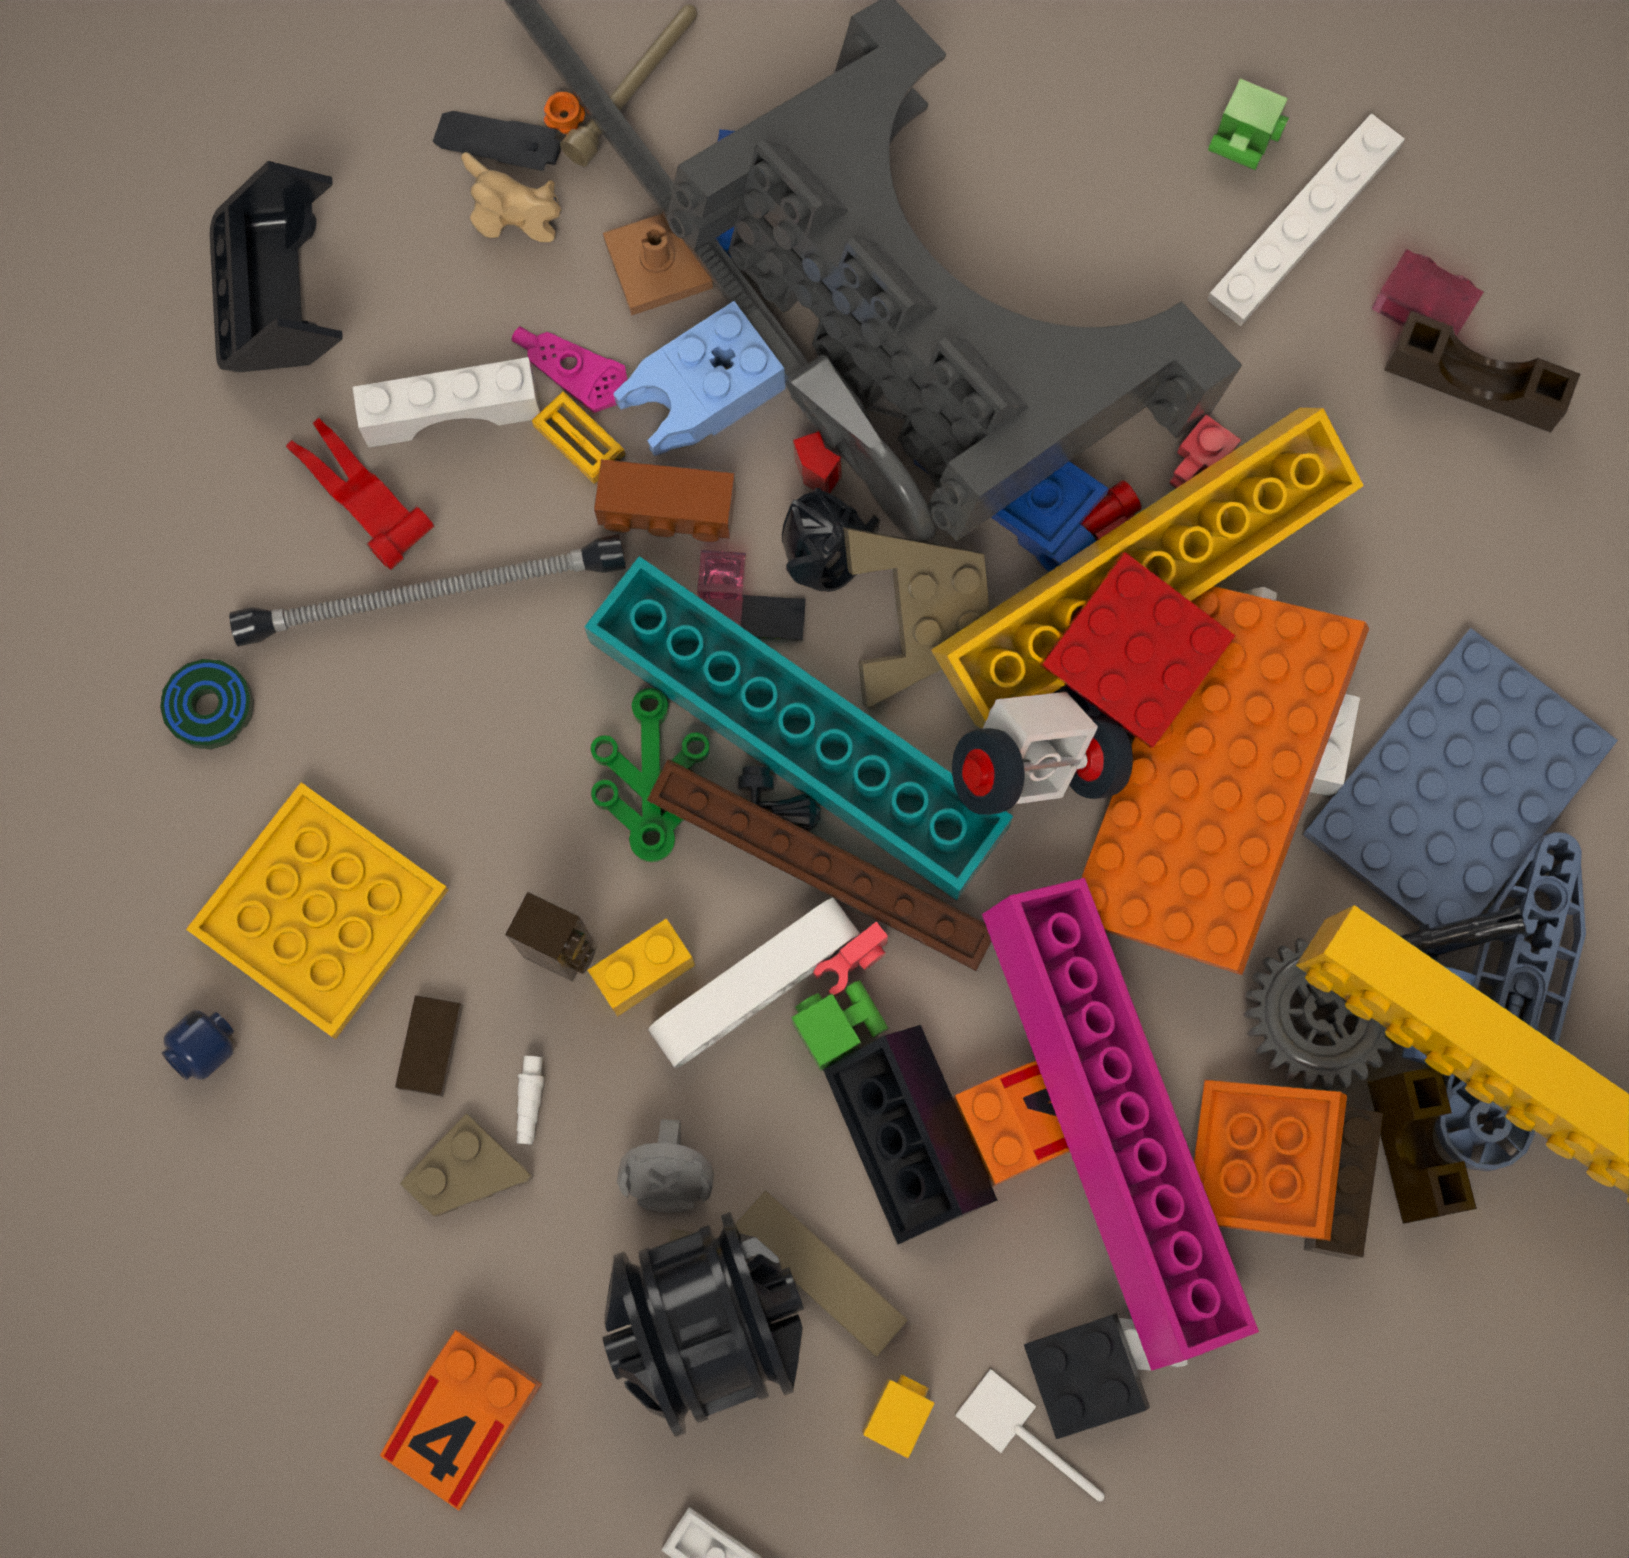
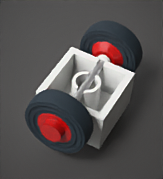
(1036, 751)

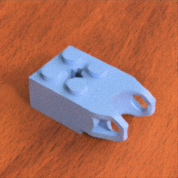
(695, 385)

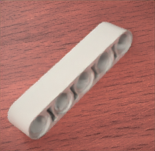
(753, 983)

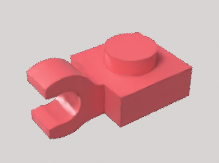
(1203, 448)
(862, 951)

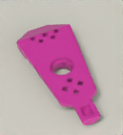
(583, 378)

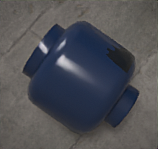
(198, 1045)

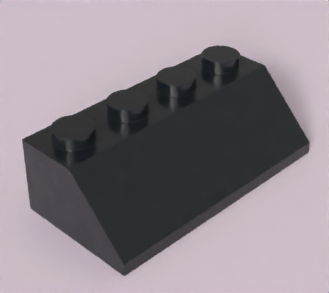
(909, 1133)

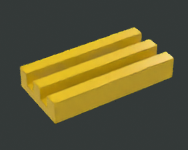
(615, 451)

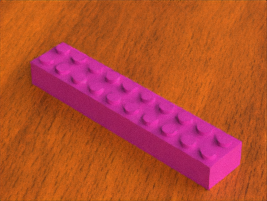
(1119, 1124)

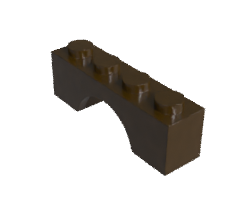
(1525, 391)

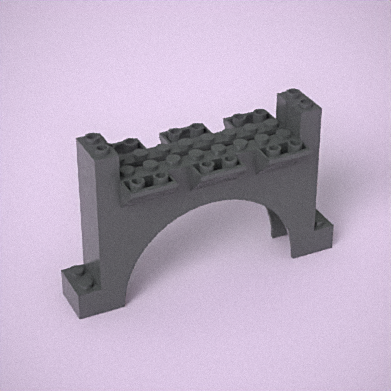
(983, 388)

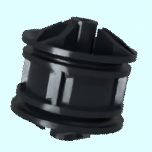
(702, 1324)

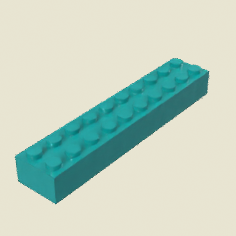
(795, 726)

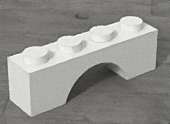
(402, 407)

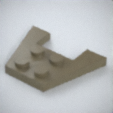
(936, 597)

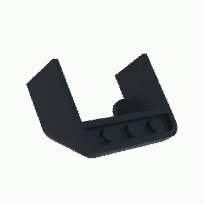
(257, 272)

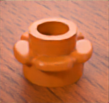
(560, 103)

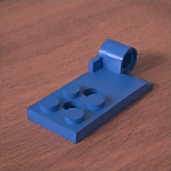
(1051, 515)

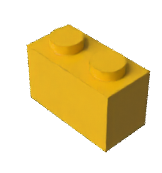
(641, 967)
(899, 1415)

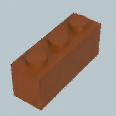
(665, 500)

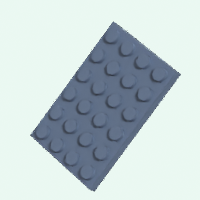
(1460, 786)

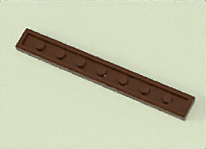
(821, 864)

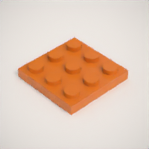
(1270, 1156)

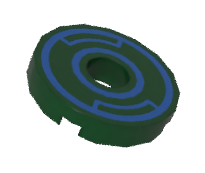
(193, 682)

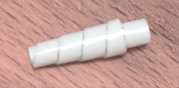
(529, 1098)

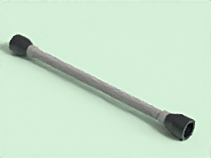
(257, 624)

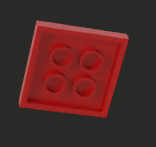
(1137, 650)

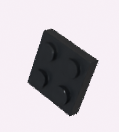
(1086, 1376)

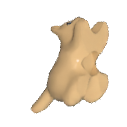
(507, 202)

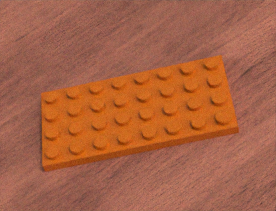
(1219, 796)

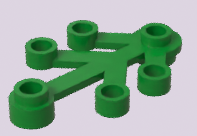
(644, 781)

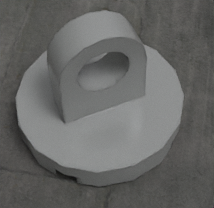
(665, 1173)

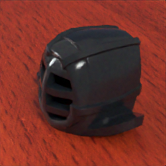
(815, 534)

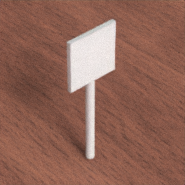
(998, 1413)

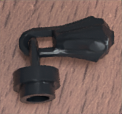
(797, 809)

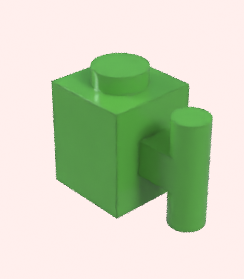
(1249, 124)
(830, 1031)

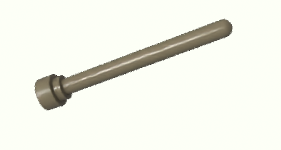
(582, 143)

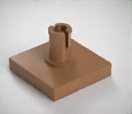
(654, 264)

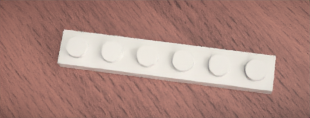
(1305, 219)

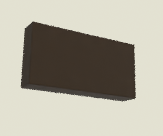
(429, 1046)

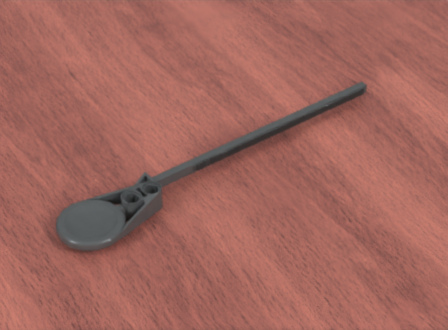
(812, 385)

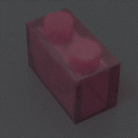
(1427, 290)

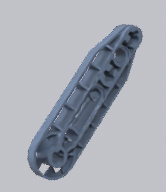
(1526, 977)

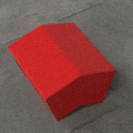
(816, 463)

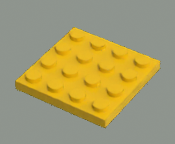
(317, 910)

